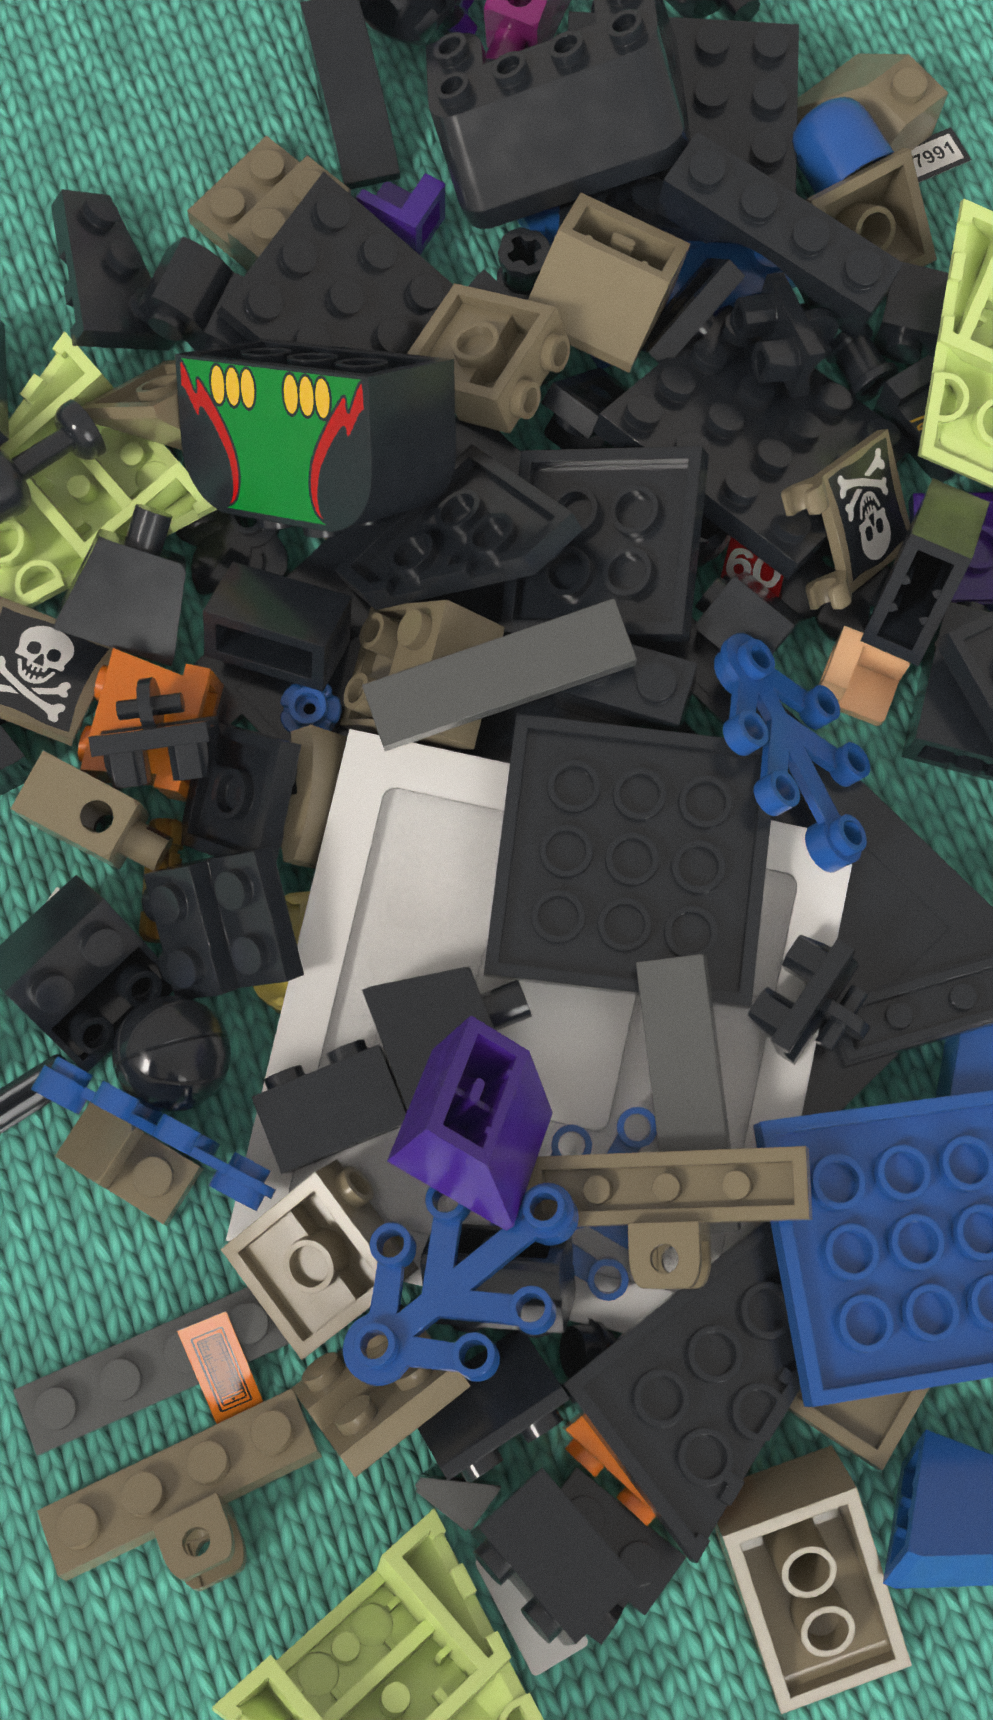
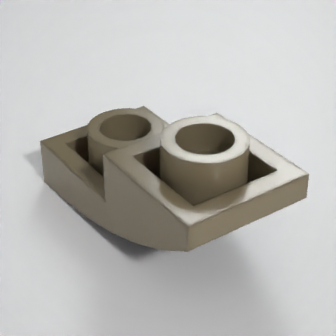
(315, 782)

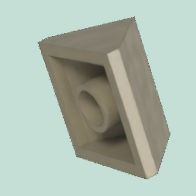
(883, 207)

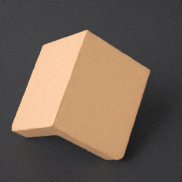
(862, 677)

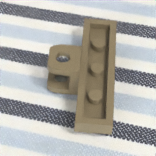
(673, 1198)
(183, 1497)

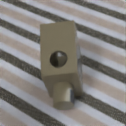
(72, 803)

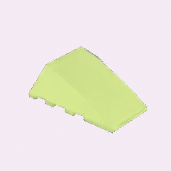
(960, 394)
(80, 495)
(393, 1650)

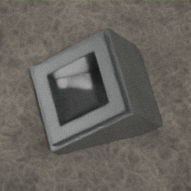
(458, 1499)

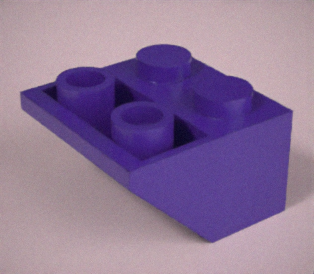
(476, 1122)

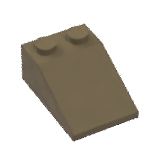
(810, 1580)

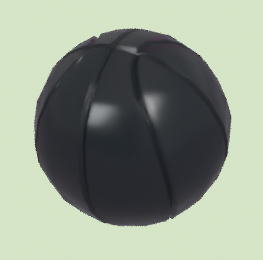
(171, 1053)

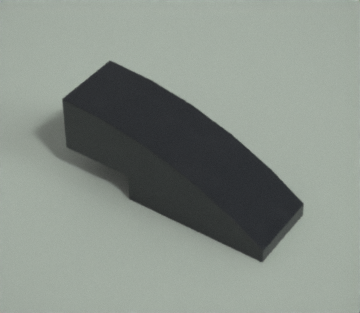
(350, 91)

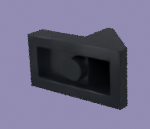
(577, 406)

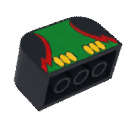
(316, 432)

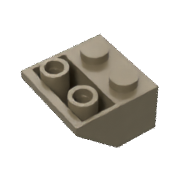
(609, 279)
(408, 637)

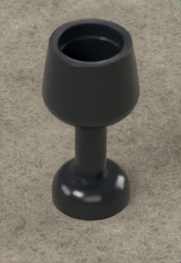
(74, 434)

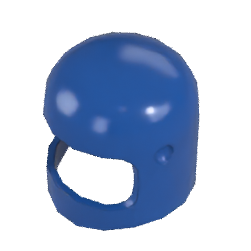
(837, 141)

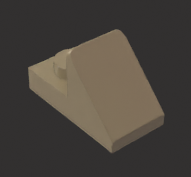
(129, 1163)

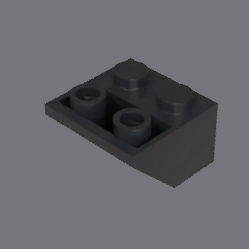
(79, 971)
(490, 1412)

